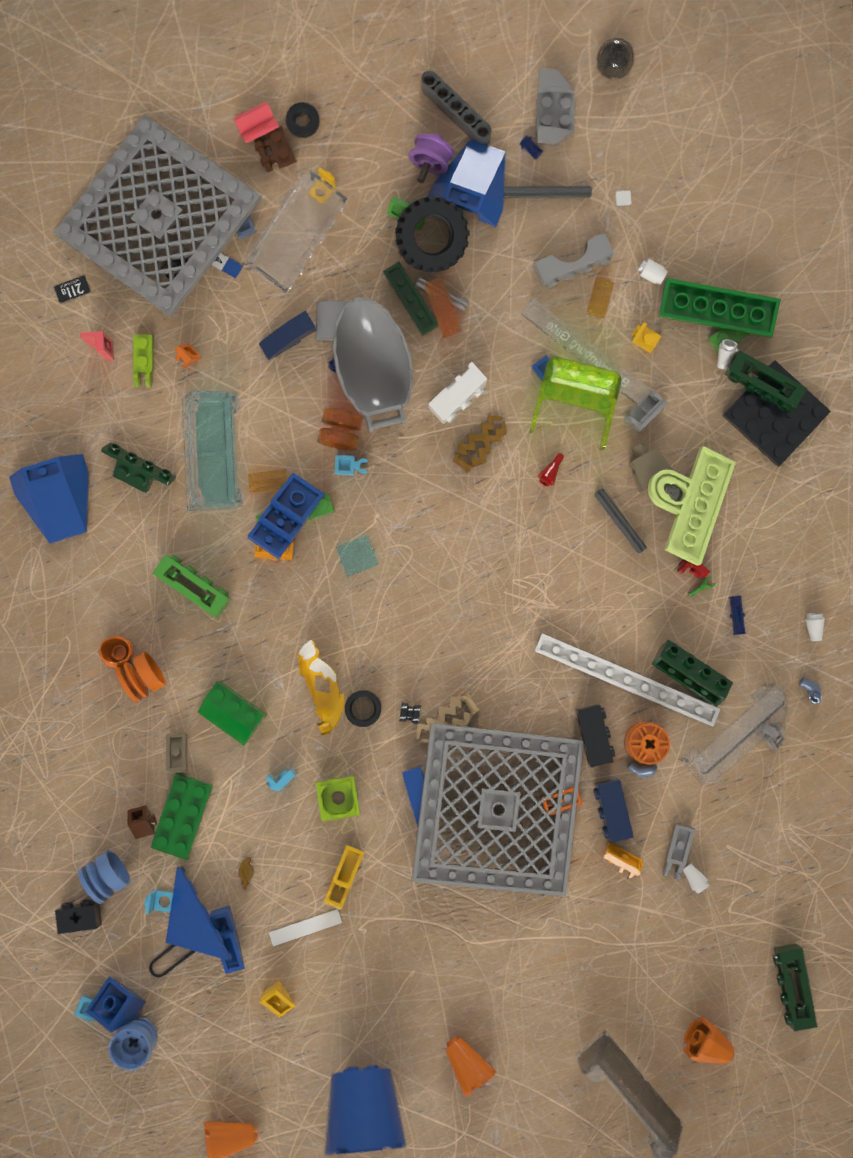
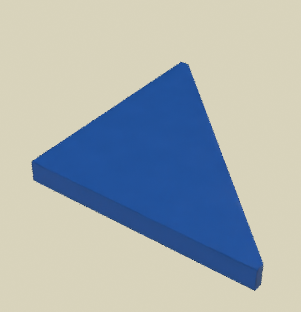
(191, 923)

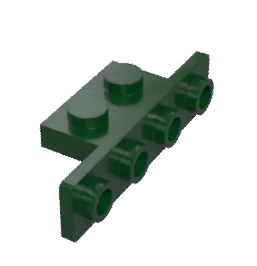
(136, 470)

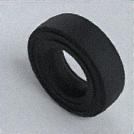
(302, 108)

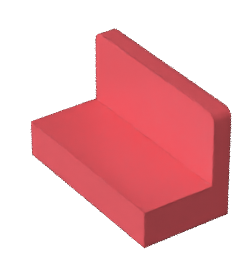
(255, 122)
(103, 343)

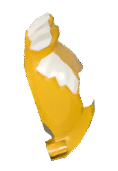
(328, 705)

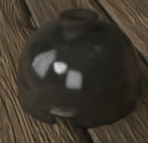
(615, 58)

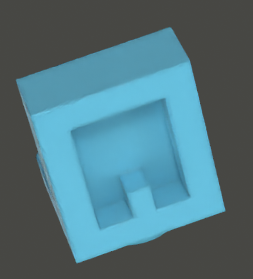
(284, 778)

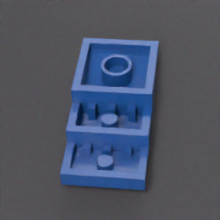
(285, 516)

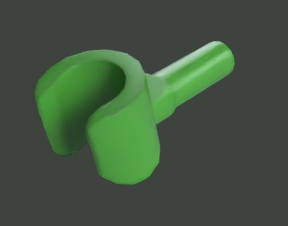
(704, 585)

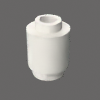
(652, 271)

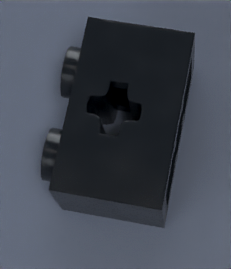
(68, 922)

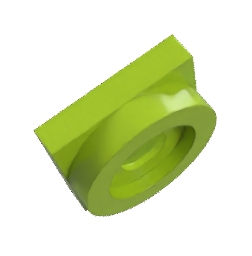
(328, 808)

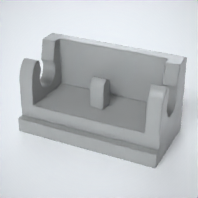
(642, 415)

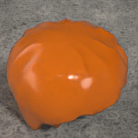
(115, 651)

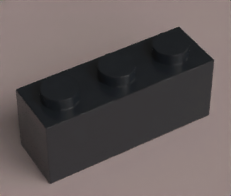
(595, 735)

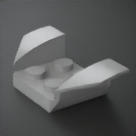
(554, 107)

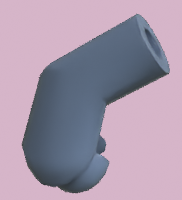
(813, 690)
(644, 771)

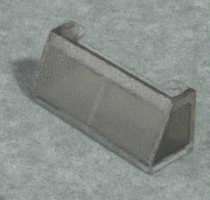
(607, 1061)

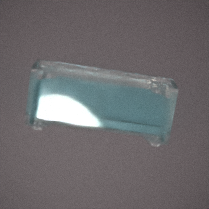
(210, 450)

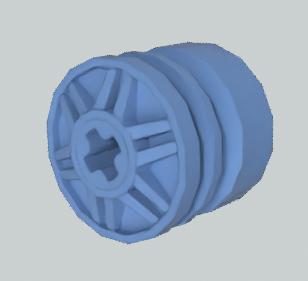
(104, 876)
(132, 1053)

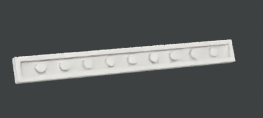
(627, 680)

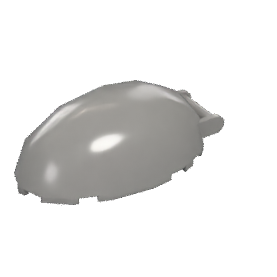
(372, 361)

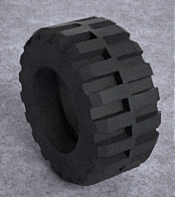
(457, 228)

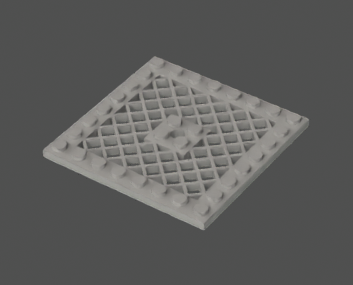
(114, 173)
(562, 827)

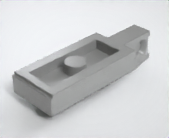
(774, 736)

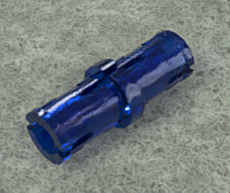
(737, 615)

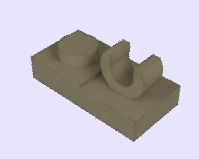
(176, 753)

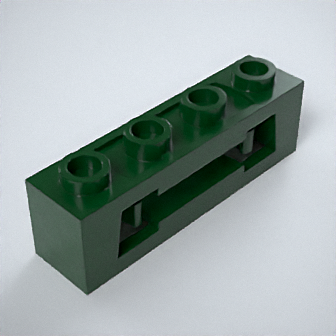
(786, 398)
(805, 1016)

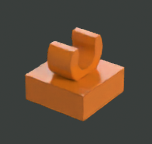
(187, 354)

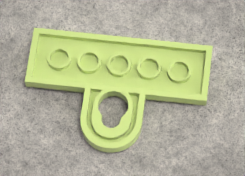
(699, 503)

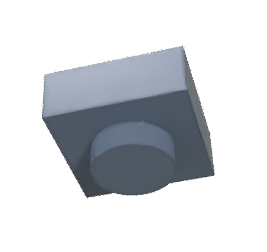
(246, 229)

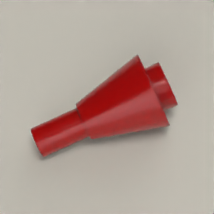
(549, 474)

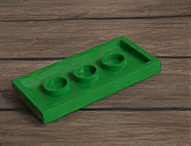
(181, 816)

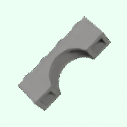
(551, 270)

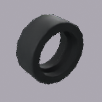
(377, 708)

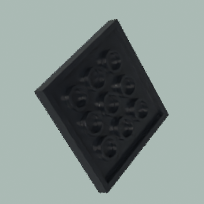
(769, 427)

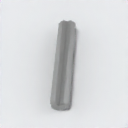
(457, 302)

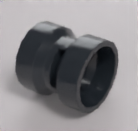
(410, 713)

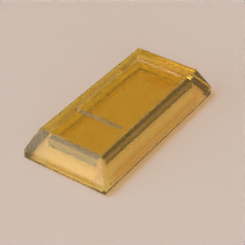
(600, 297)

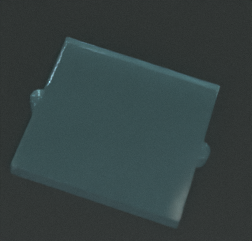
(357, 556)

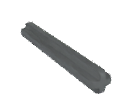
(620, 521)

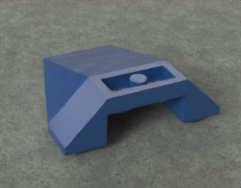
(475, 181)
(55, 495)

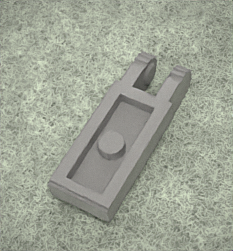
(678, 849)

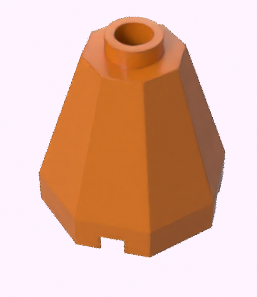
(707, 1043)

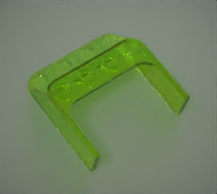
(581, 387)

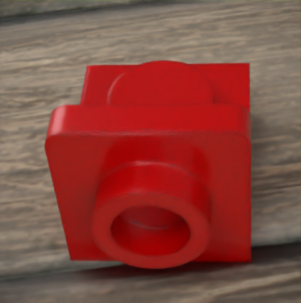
(697, 571)

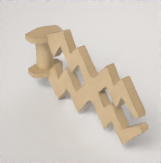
(454, 701)

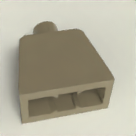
(646, 465)

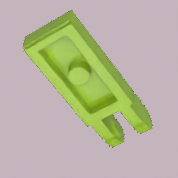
(143, 358)

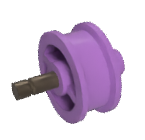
(430, 155)

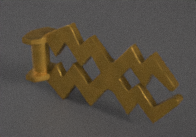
(484, 437)

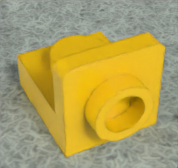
(645, 338)

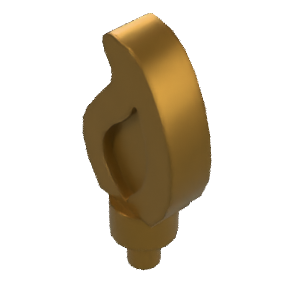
(245, 872)

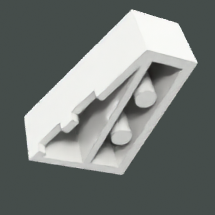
(458, 394)

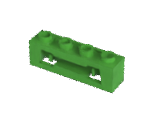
(167, 567)

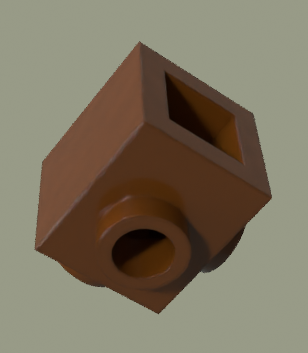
(141, 821)

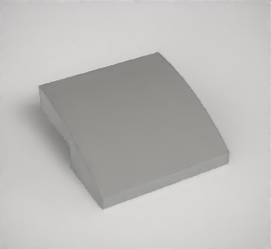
(326, 317)

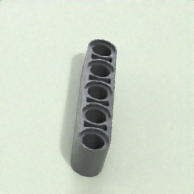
(454, 100)

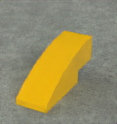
(343, 877)

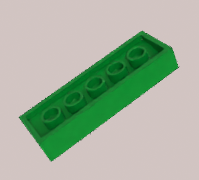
(719, 307)

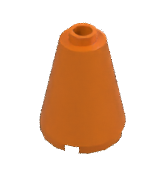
(468, 1065)
(228, 1138)

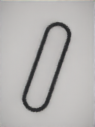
(176, 964)

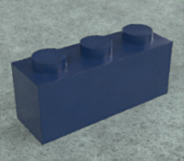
(613, 810)

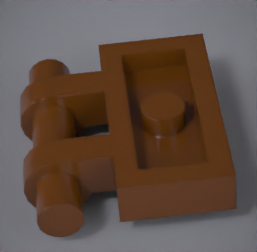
(280, 148)

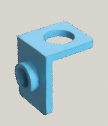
(152, 901)

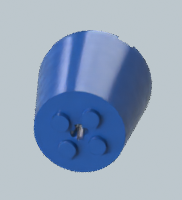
(363, 1112)

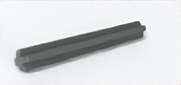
(547, 191)

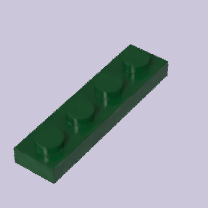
(410, 298)

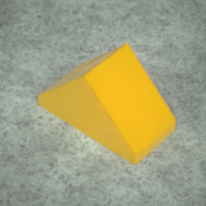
(277, 999)

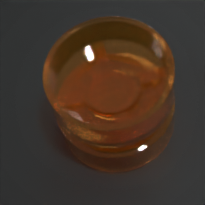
(341, 424)

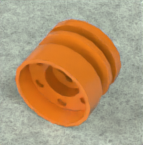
(137, 679)
(635, 742)

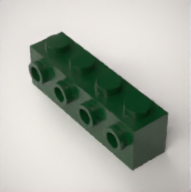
(692, 673)

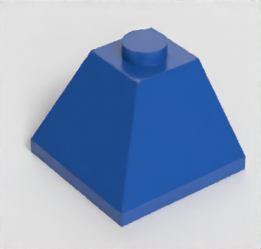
(115, 1005)

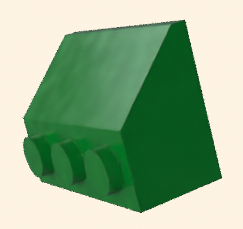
(231, 712)

